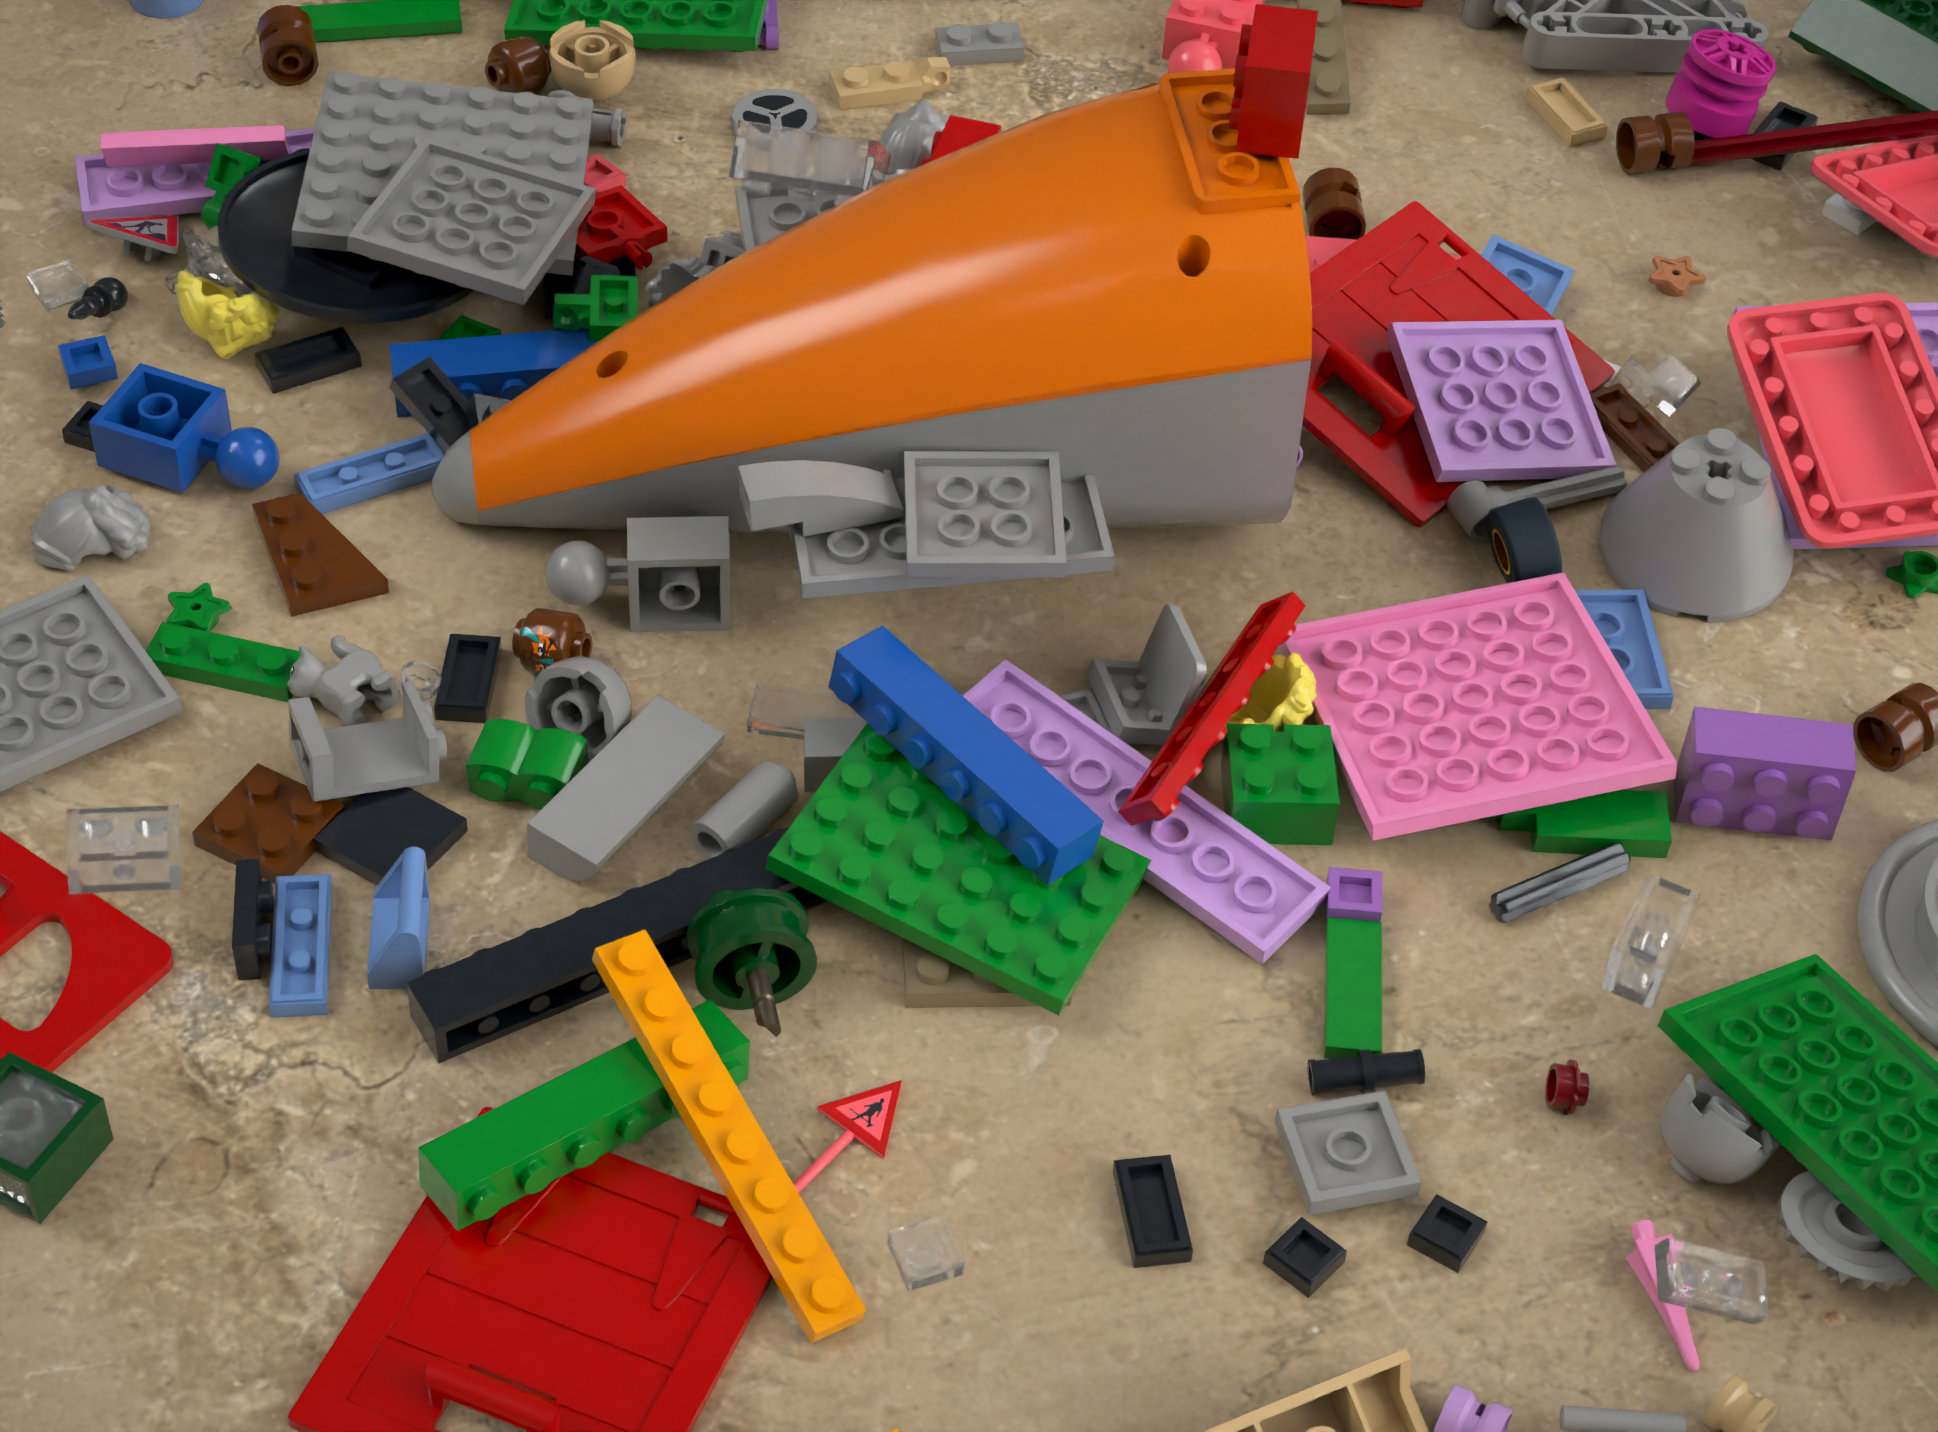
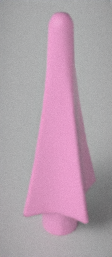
(1644, 1265)

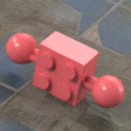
(1205, 33)

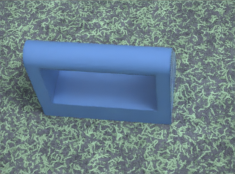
(400, 923)

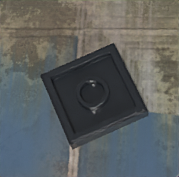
(382, 825)

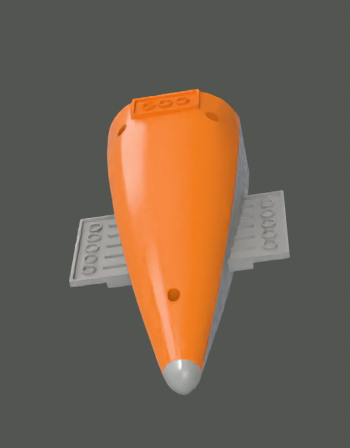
(1048, 289)

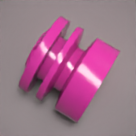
(1721, 83)

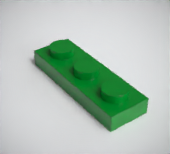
(223, 661)

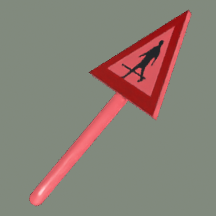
(863, 1117)

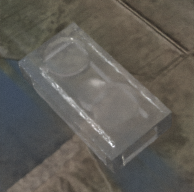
(1711, 1281)

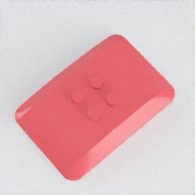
(1891, 184)
(1844, 415)

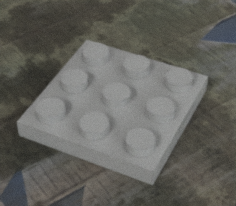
(984, 514)

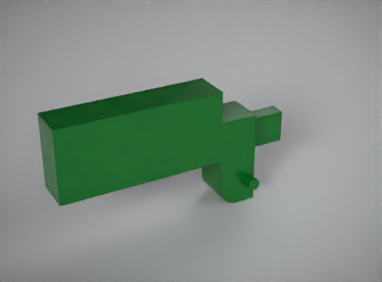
(1589, 823)

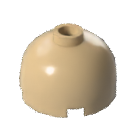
(592, 59)

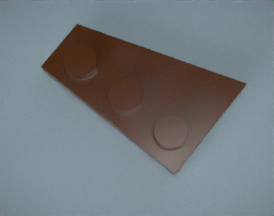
(312, 557)

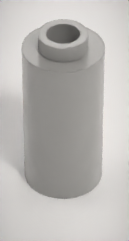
(745, 810)

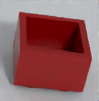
(1273, 80)

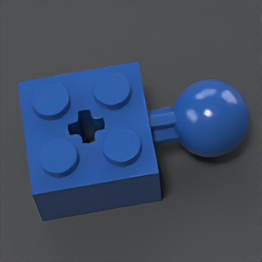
(171, 427)

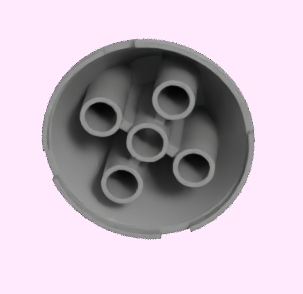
(1701, 531)

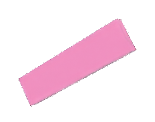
(190, 145)

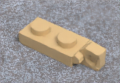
(889, 82)

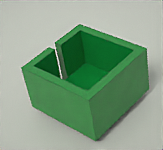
(1281, 782)

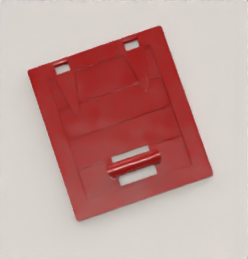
(1402, 277)
(551, 1315)

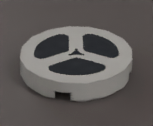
(776, 108)

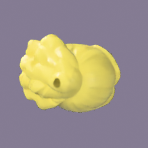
(222, 316)
(1280, 695)

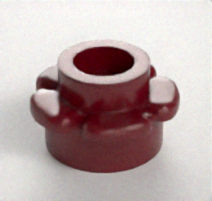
(1566, 1087)

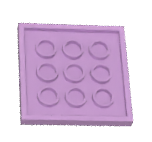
(1499, 400)

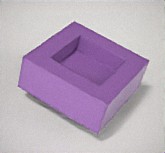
(1354, 894)

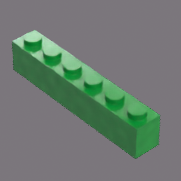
(560, 1126)

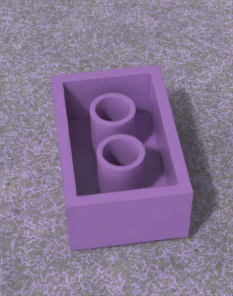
(1764, 773)

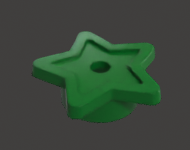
(1916, 573)
(200, 598)

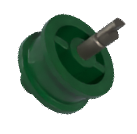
(752, 951)

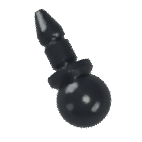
(100, 299)

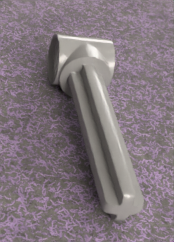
(1473, 500)

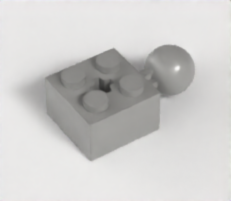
(672, 571)

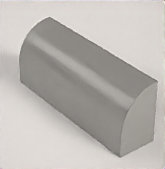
(620, 790)

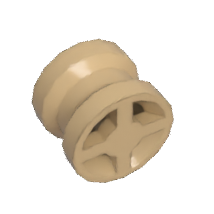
(1739, 1409)

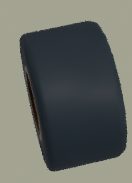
(1523, 540)

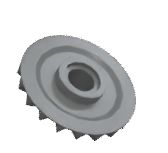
(1837, 1237)

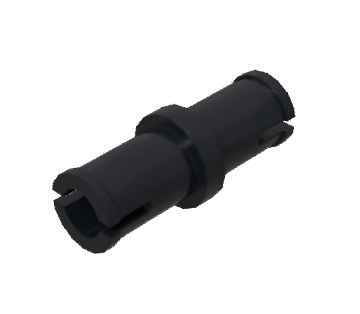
(1366, 1071)

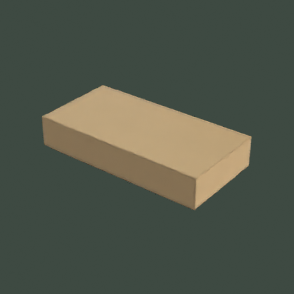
(1566, 112)

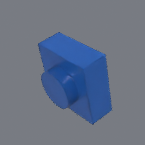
(87, 362)

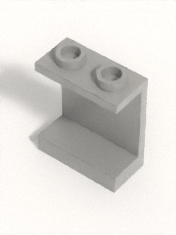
(367, 754)

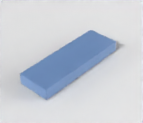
(370, 473)
(301, 946)

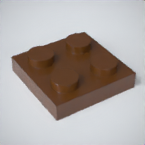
(266, 821)

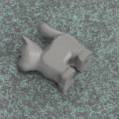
(346, 684)

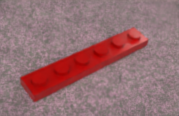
(1206, 718)

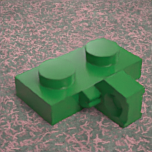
(606, 308)

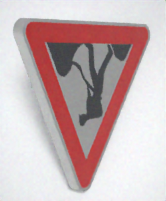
(154, 232)

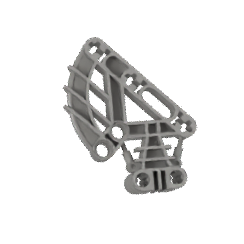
(1612, 32)

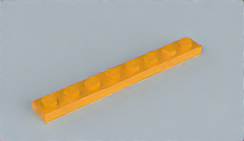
(729, 1137)

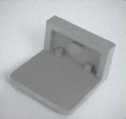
(1151, 696)

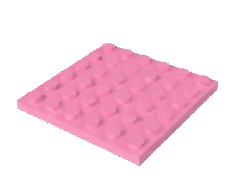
(1476, 706)

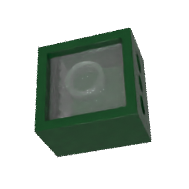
(46, 1136)

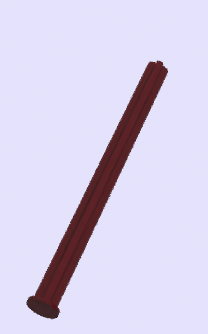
(1815, 137)

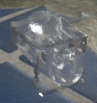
(1664, 386)

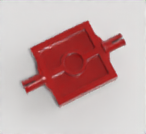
(619, 228)

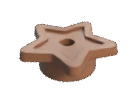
(1675, 276)

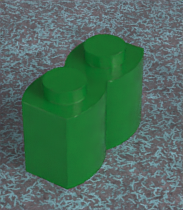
(524, 763)

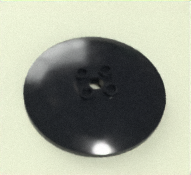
(315, 282)

